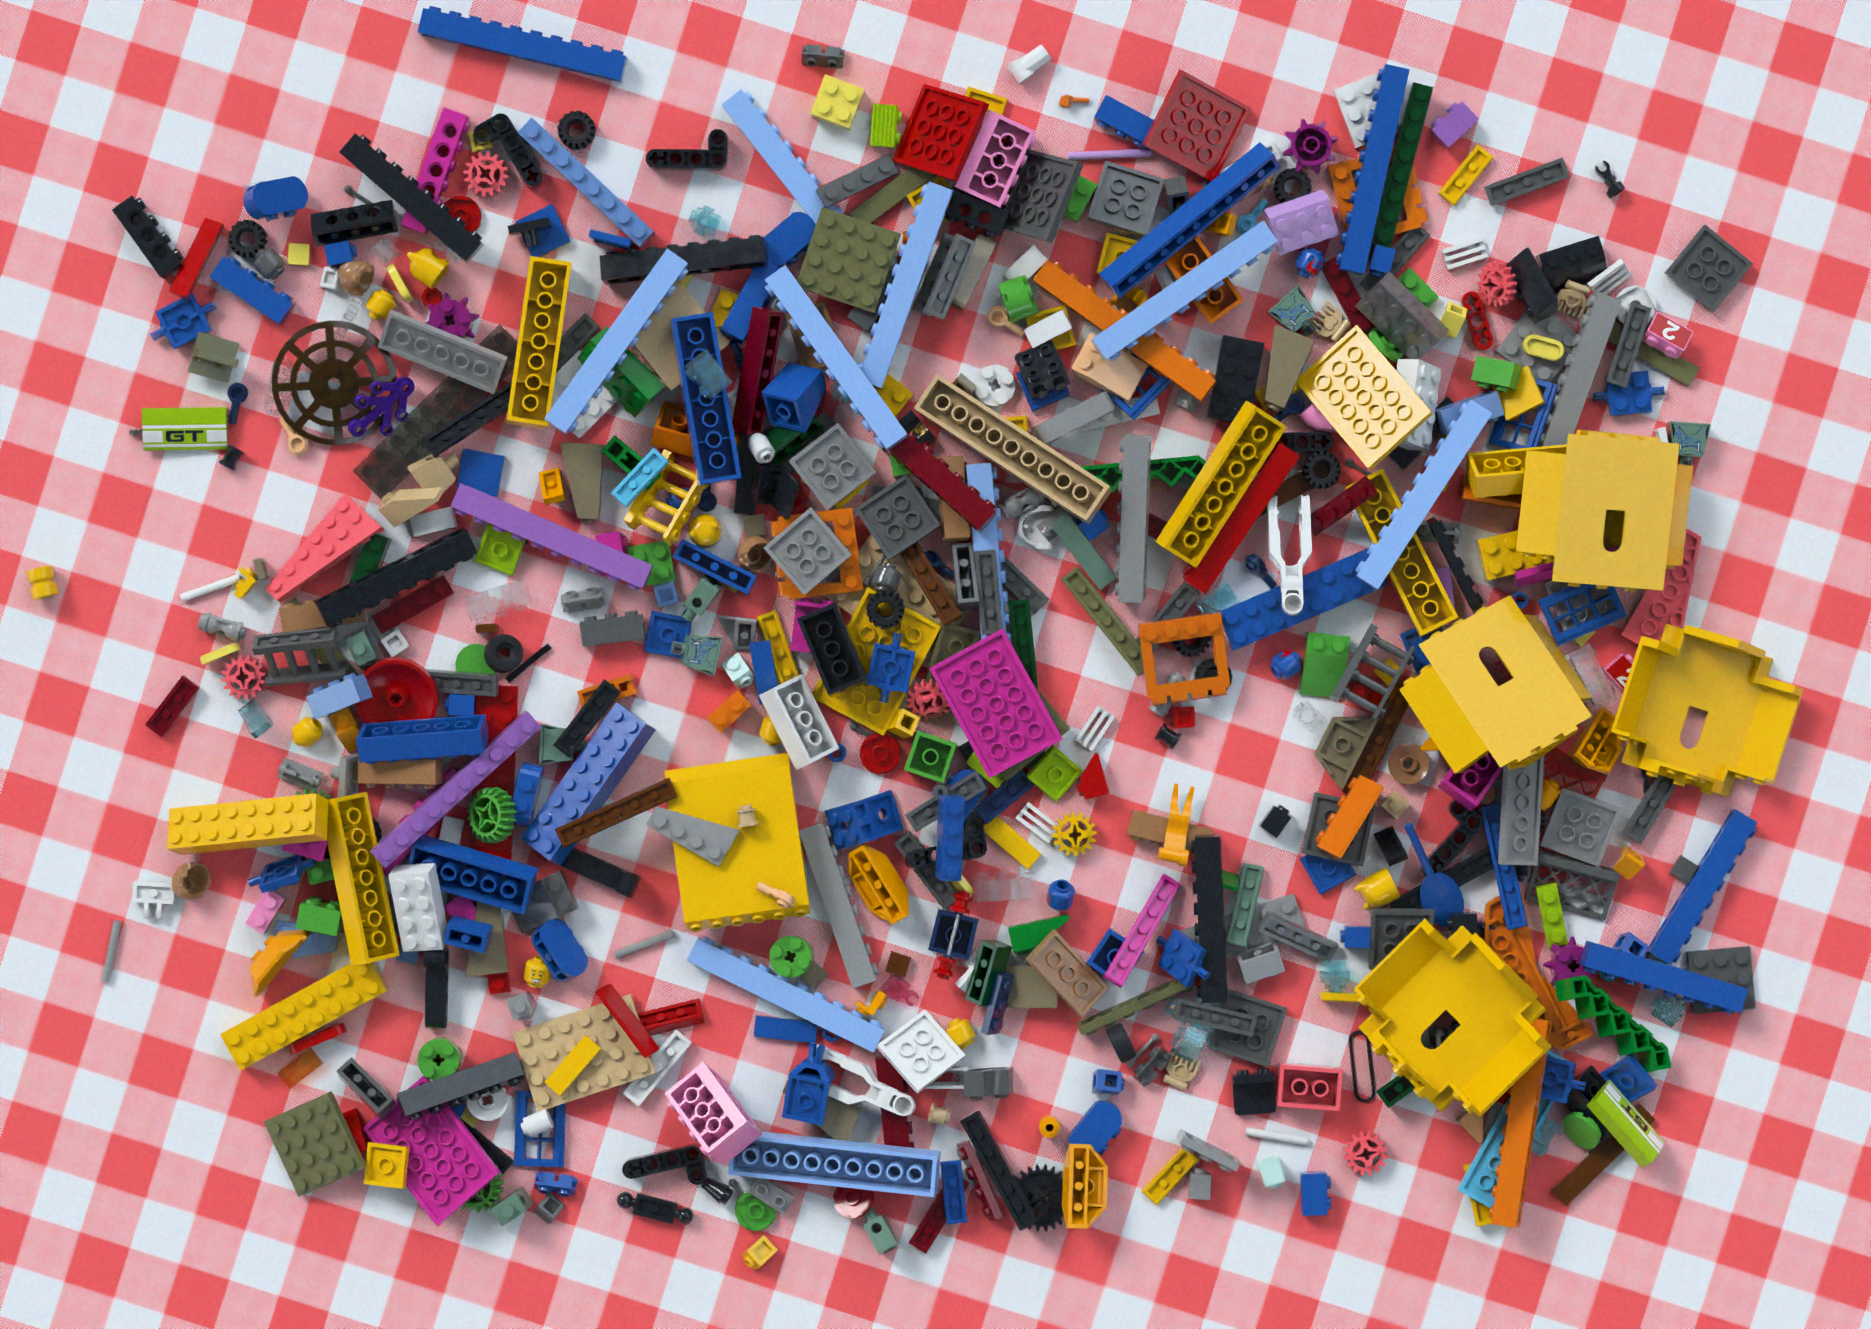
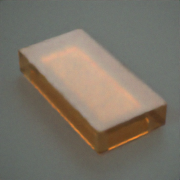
(300, 1067)

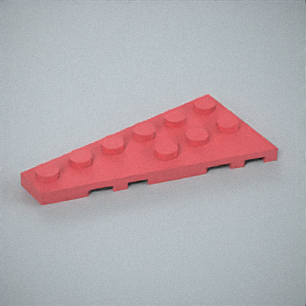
(328, 544)
(1666, 606)

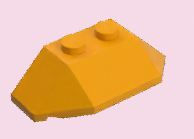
(1596, 744)
(878, 884)
(274, 957)
(1083, 1186)

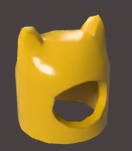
(428, 267)
(705, 530)
(1377, 889)

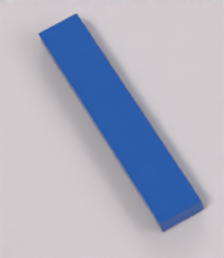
(1505, 874)

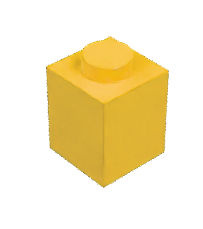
(903, 723)

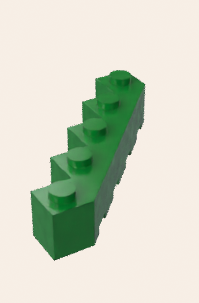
(1166, 469)
(1614, 1021)

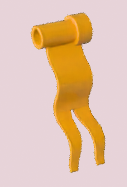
(1177, 830)

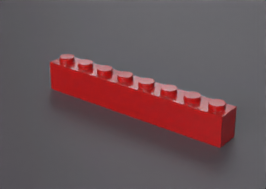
(1242, 518)

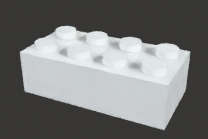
(1425, 382)
(799, 721)
(418, 906)

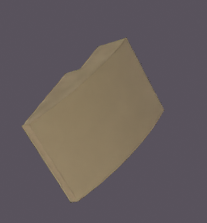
(1029, 989)

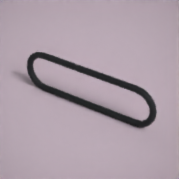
(1353, 1068)

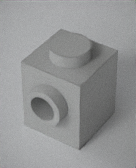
(521, 1006)
(1199, 1184)

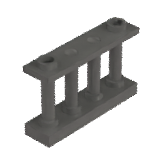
(944, 275)
(295, 641)
(1362, 656)

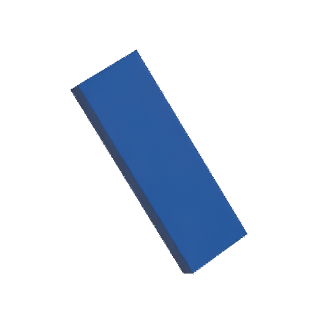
(763, 666)
(785, 1029)
(953, 1191)

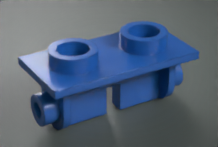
(563, 1186)

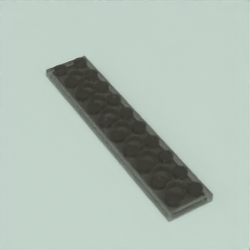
(404, 445)

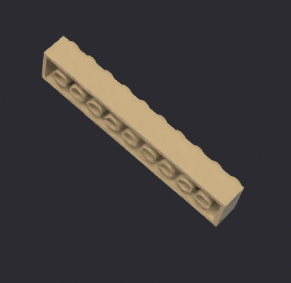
(1012, 449)

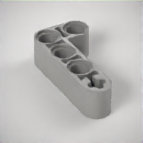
(1074, 418)

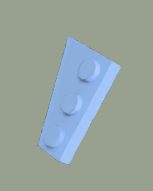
(314, 944)

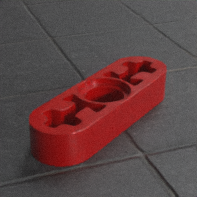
(1486, 334)
(317, 1038)

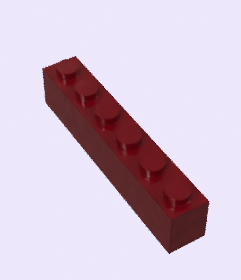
(757, 369)
(943, 482)
(895, 1127)

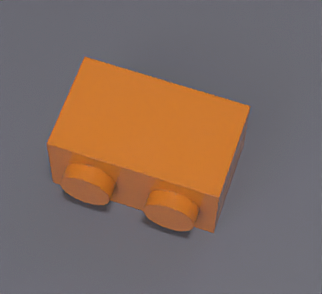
(729, 711)

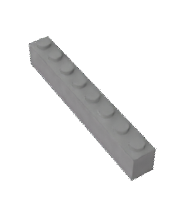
(1580, 368)
(1134, 518)
(837, 904)

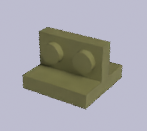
(213, 357)

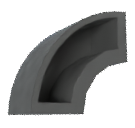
(987, 1082)

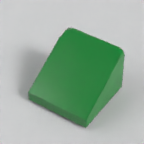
(1230, 880)

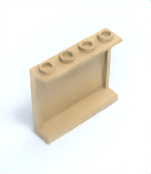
(657, 343)

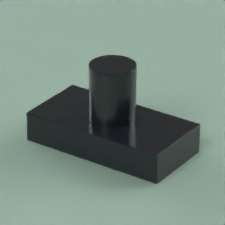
(530, 229)
(1390, 846)

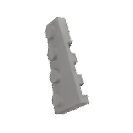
(698, 835)

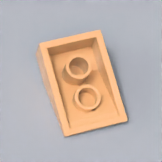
(1116, 377)

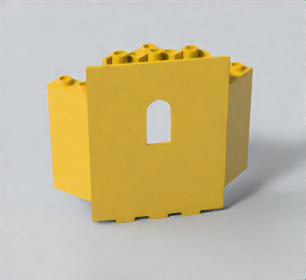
(1568, 502)
(1718, 674)
(1472, 714)
(1479, 990)

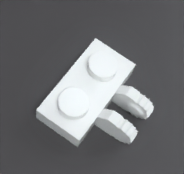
(153, 892)

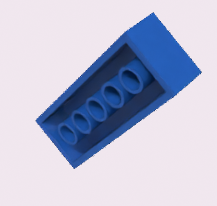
(422, 738)
(477, 874)

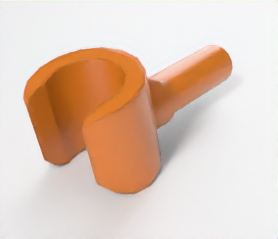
(1065, 101)

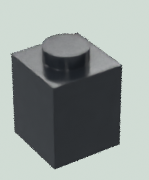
(1275, 820)

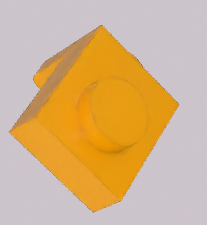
(877, 1003)

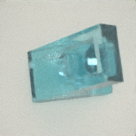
(255, 718)

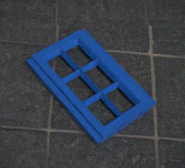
(1148, 396)
(1536, 429)
(1585, 627)
(520, 1138)

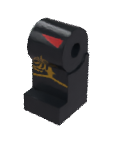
(911, 423)

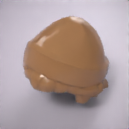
(356, 277)
(752, 554)
(191, 880)

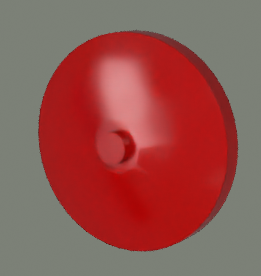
(399, 692)

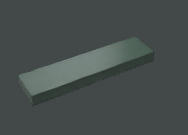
(1083, 551)
(1245, 905)

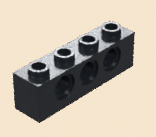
(125, 212)
(998, 215)
(354, 223)

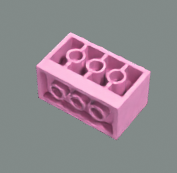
(989, 146)
(712, 1114)

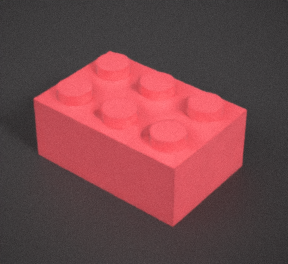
(1309, 1086)

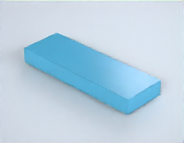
(640, 477)

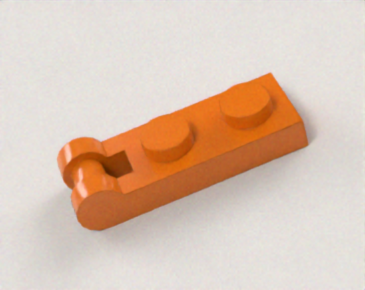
(586, 693)

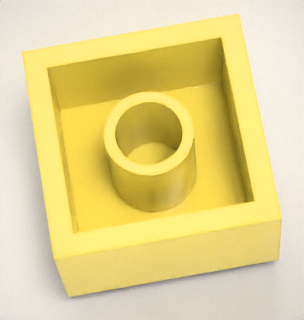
(837, 102)

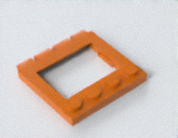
(1344, 184)
(849, 570)
(1181, 629)

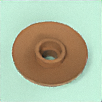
(1419, 763)

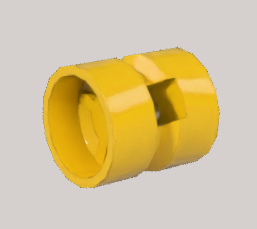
(42, 582)

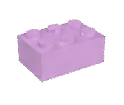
(1301, 222)

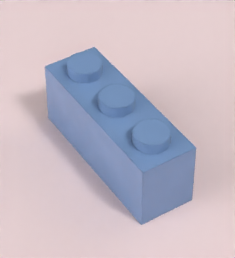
(1489, 400)
(338, 695)

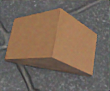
(1472, 1124)

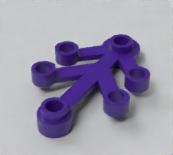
(384, 405)

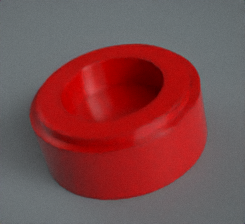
(431, 296)

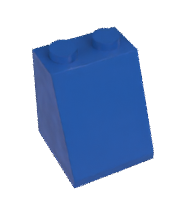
(794, 396)

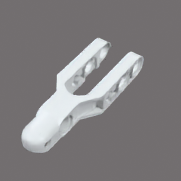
(1290, 576)
(878, 1094)

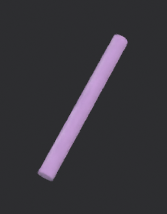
(1109, 154)

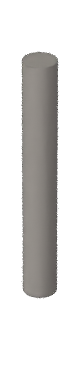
(644, 944)
(111, 951)

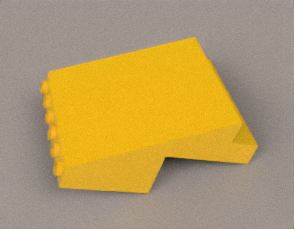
(759, 853)

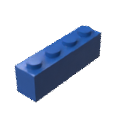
(252, 290)
(752, 294)
(715, 566)
(949, 837)

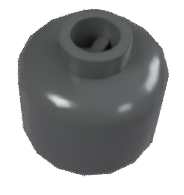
(269, 263)
(886, 577)

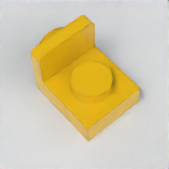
(245, 586)
(759, 1253)

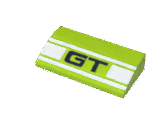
(184, 428)
(1626, 1124)

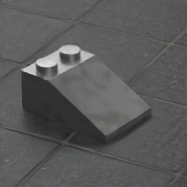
(549, 901)

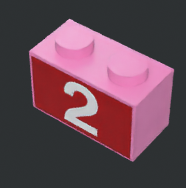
(1666, 335)
(1619, 670)
(266, 911)

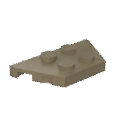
(1343, 745)

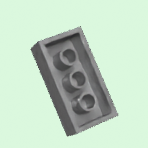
(1401, 317)

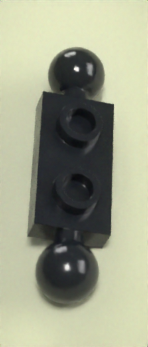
(655, 1208)

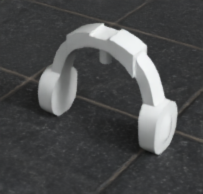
(1040, 508)

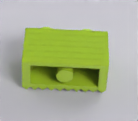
(884, 126)

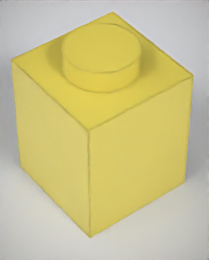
(1453, 318)

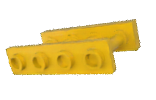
(646, 499)

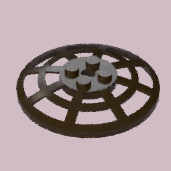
(319, 378)

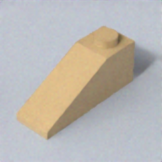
(407, 503)

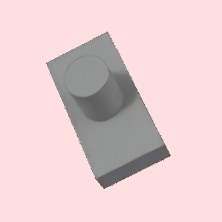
(347, 775)

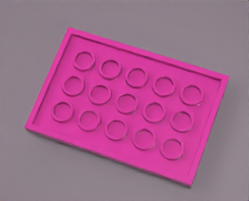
(996, 703)
(443, 1158)

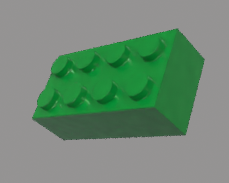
(632, 382)

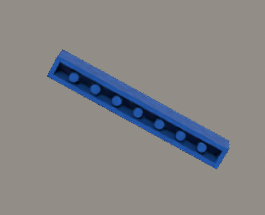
(1701, 887)
(1663, 976)

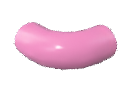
(1316, 420)

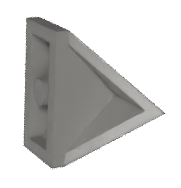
(739, 630)

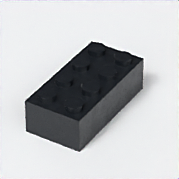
(1235, 377)
(833, 649)

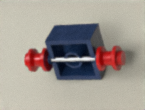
(953, 934)

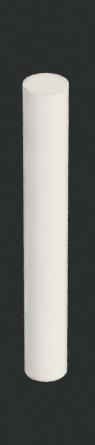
(210, 588)
(1276, 1136)

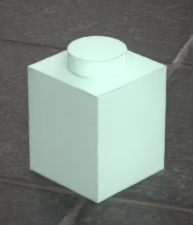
(1271, 1172)

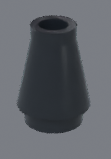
(719, 1191)

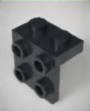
(1042, 370)
(775, 487)
(1254, 1091)

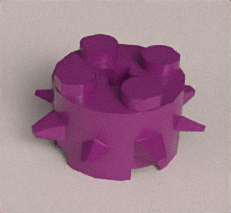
(1316, 136)
(449, 308)
(1562, 957)

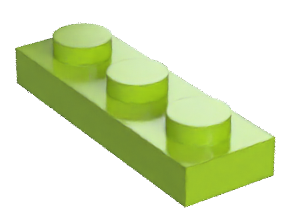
(1551, 914)

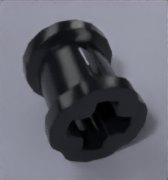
(231, 457)
(1167, 736)

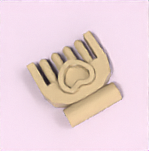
(1573, 297)
(1332, 324)
(1180, 1073)

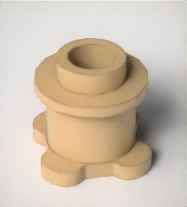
(747, 816)
(938, 1115)

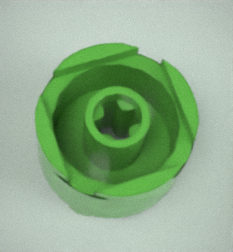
(1018, 298)
(802, 962)
(447, 1049)

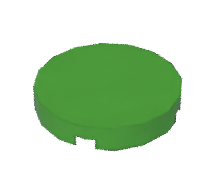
(1384, 345)
(472, 660)
(1582, 1130)
(753, 1212)

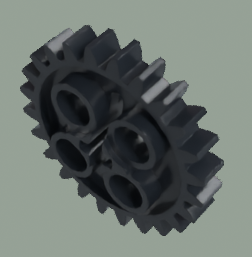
(1029, 1183)

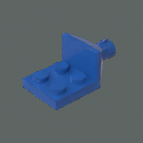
(809, 1088)

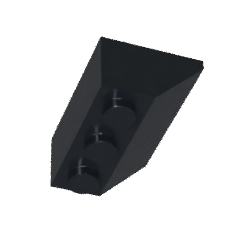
(1573, 262)
(1532, 287)
(1579, 1099)

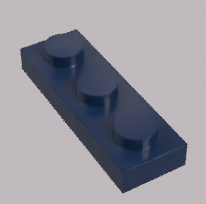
(1003, 797)
(997, 1003)

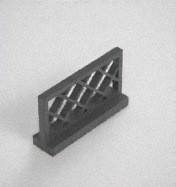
(1580, 868)

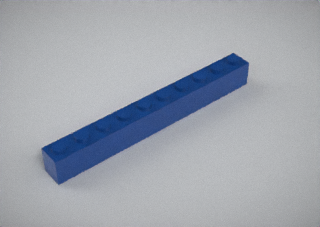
(522, 45)
(1373, 170)
(1189, 220)

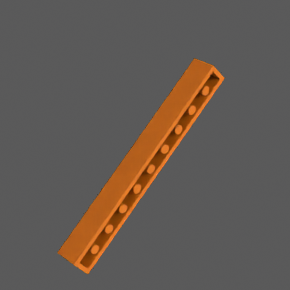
(1102, 315)
(1518, 1140)

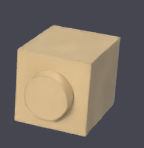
(1394, 804)

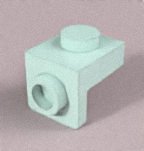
(738, 671)

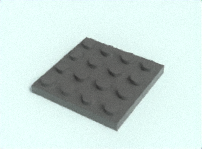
(1041, 195)

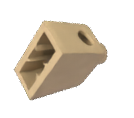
(434, 472)

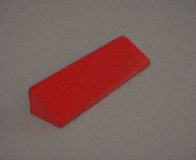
(196, 258)
(672, 1017)
(627, 1020)

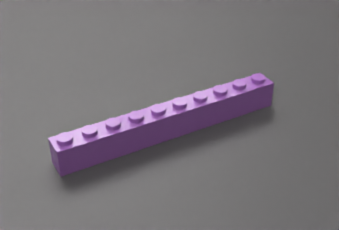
(552, 536)
(455, 789)

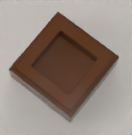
(484, 628)
(898, 964)

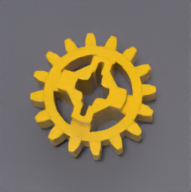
(1083, 833)

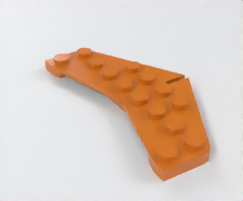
(1517, 951)

